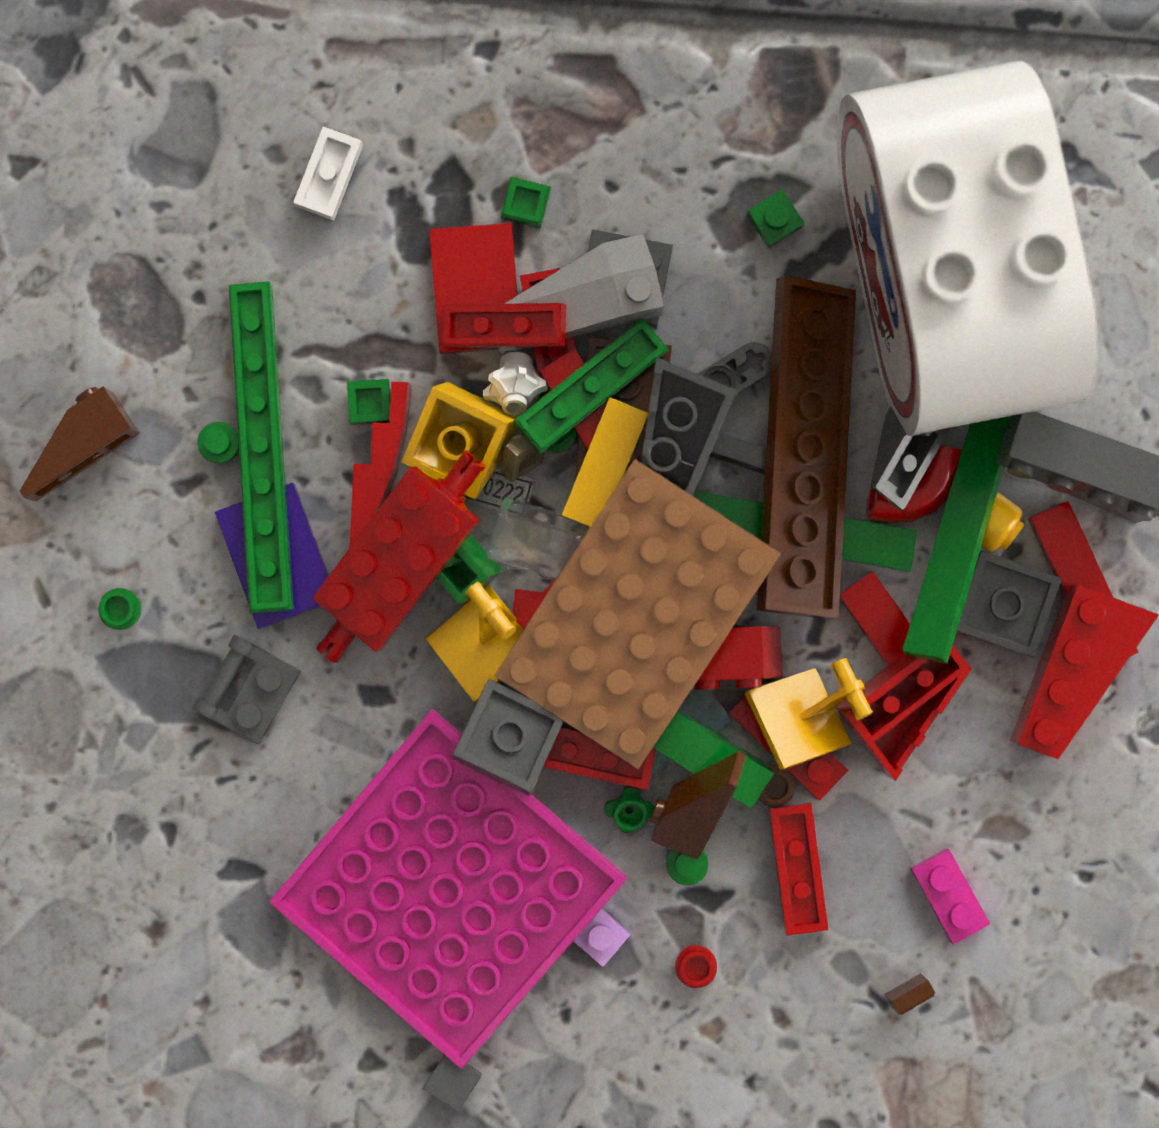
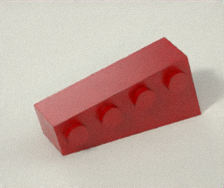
(1079, 663)

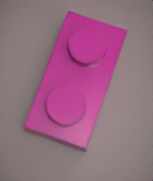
(950, 896)

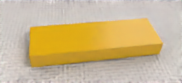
(605, 461)

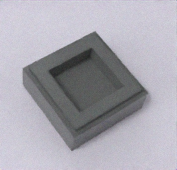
(451, 1083)

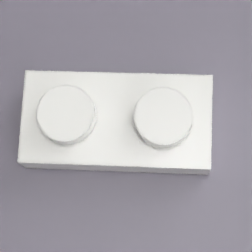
(328, 173)

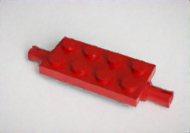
(397, 557)

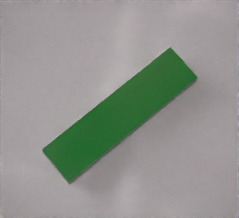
(590, 386)

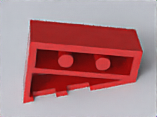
(745, 657)
(904, 705)

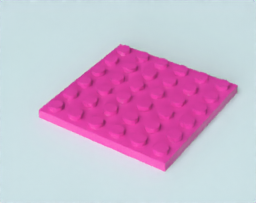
(447, 891)

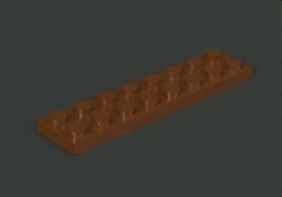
(807, 447)

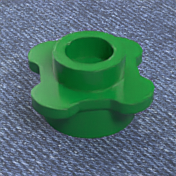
(631, 820)

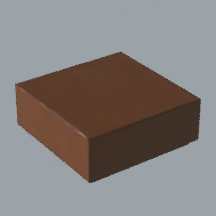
(910, 994)

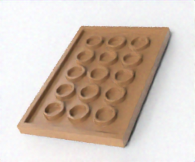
(637, 614)

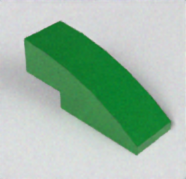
(699, 746)

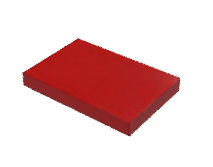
(472, 268)

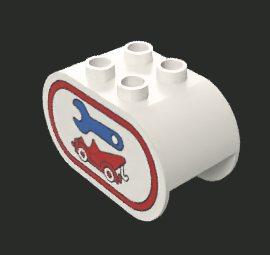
(967, 247)

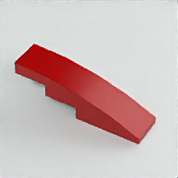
(374, 480)

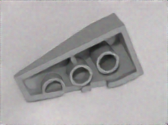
(602, 288)

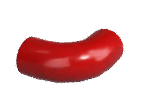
(927, 497)

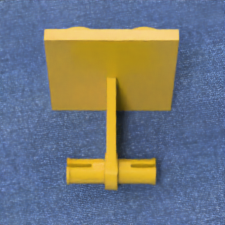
(476, 639)
(801, 715)

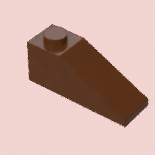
(82, 438)
(695, 806)

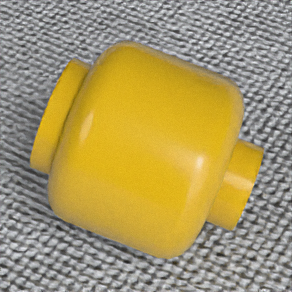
(1003, 524)

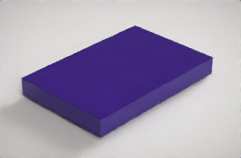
(306, 560)

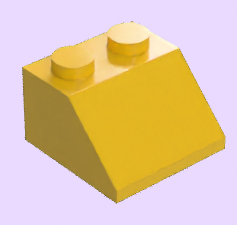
(454, 423)

